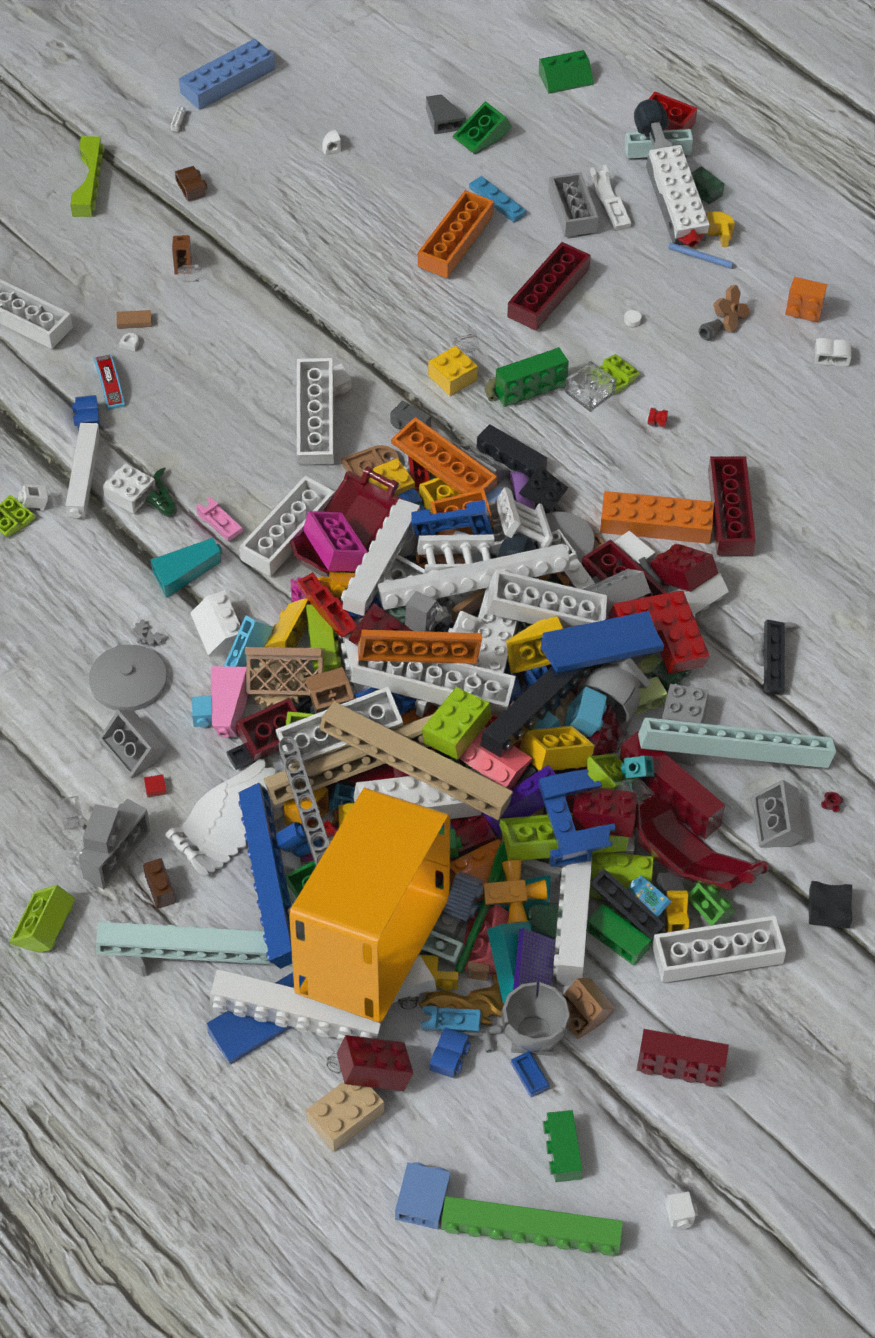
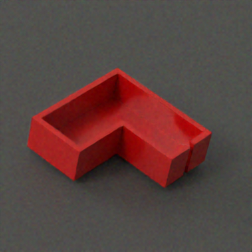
(675, 625)

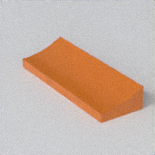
(443, 458)
(419, 646)

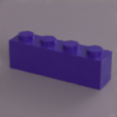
(524, 800)

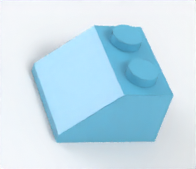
(586, 712)

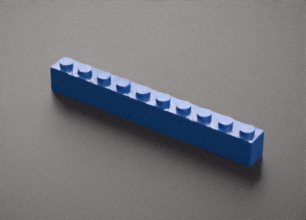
(268, 872)

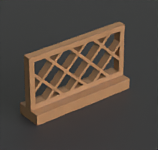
(281, 654)

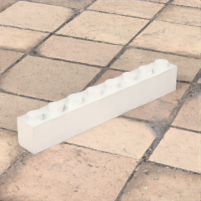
(379, 558)

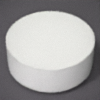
(632, 318)

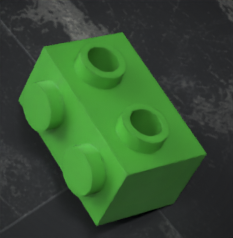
(711, 904)

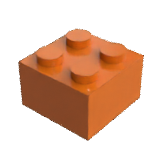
(806, 299)

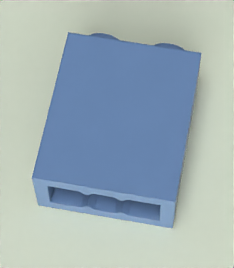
(422, 1195)

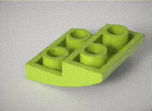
(620, 370)
(13, 516)

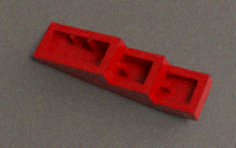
(326, 605)

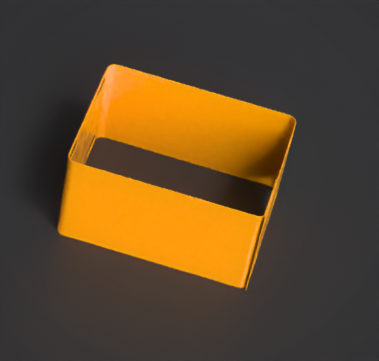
(371, 904)

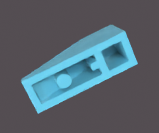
(251, 634)

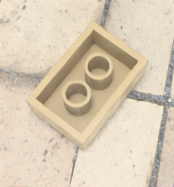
(344, 1113)

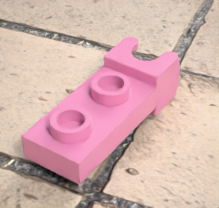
(219, 520)

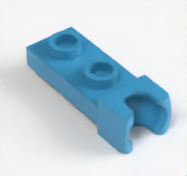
(455, 1019)

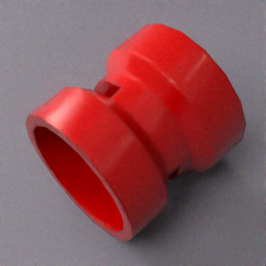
(658, 417)

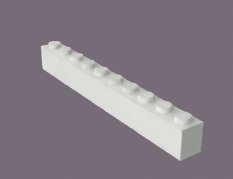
(473, 575)

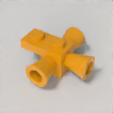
(514, 891)

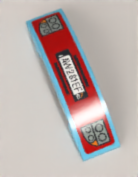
(109, 381)

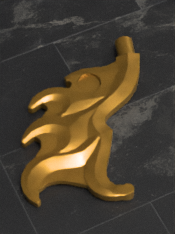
(484, 999)

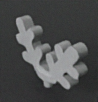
(141, 630)

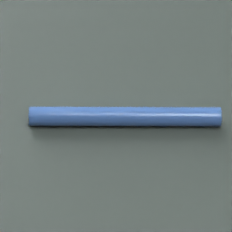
(700, 255)

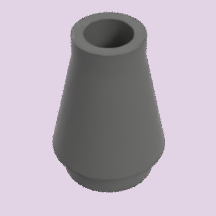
(709, 329)

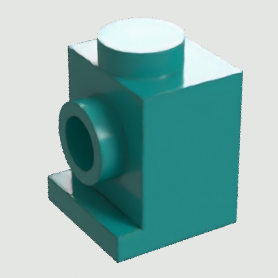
(643, 764)

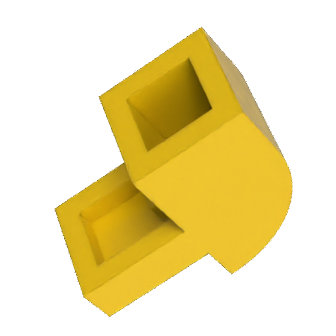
(722, 225)
(676, 912)
(443, 979)

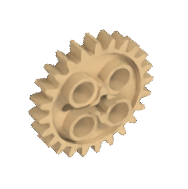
(271, 699)

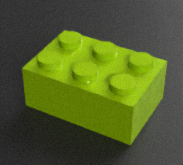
(456, 723)

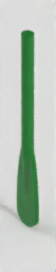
(496, 875)

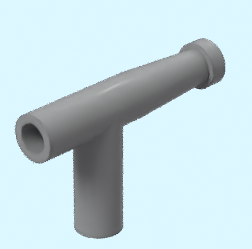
(486, 1033)

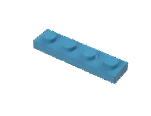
(501, 201)

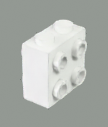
(129, 488)

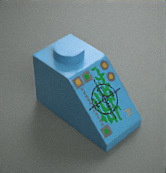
(649, 895)

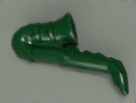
(162, 502)

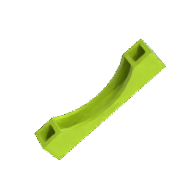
(83, 198)

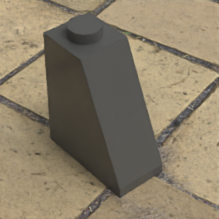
(443, 114)

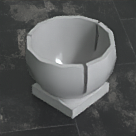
(621, 685)
(535, 1021)

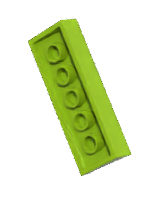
(534, 838)

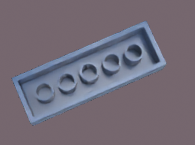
(226, 74)

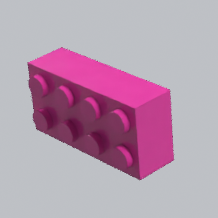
(334, 540)

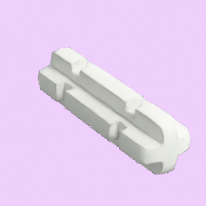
(178, 118)

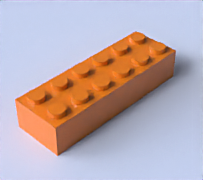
(455, 234)
(657, 517)

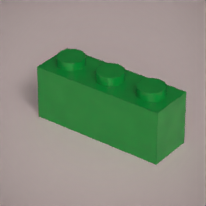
(618, 934)
(563, 1146)

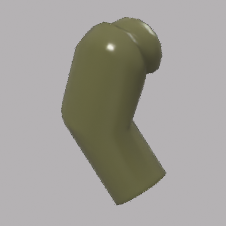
(489, 389)

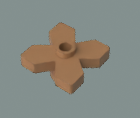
(731, 309)

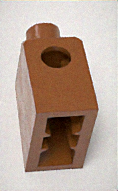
(181, 249)

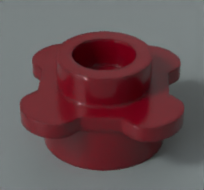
(832, 797)

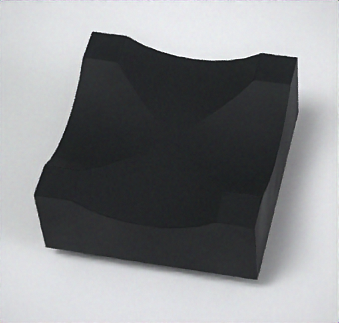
(544, 489)
(830, 905)

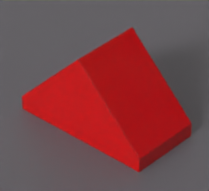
(417, 473)

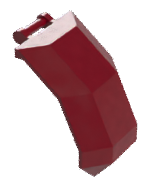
(364, 509)
(686, 854)

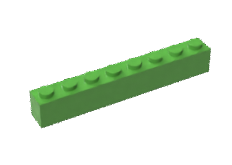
(531, 1225)

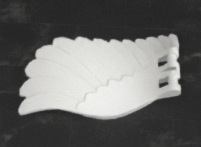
(216, 822)

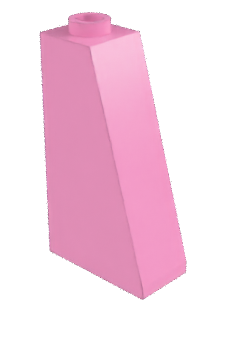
(228, 698)

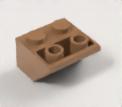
(329, 688)
(586, 1006)

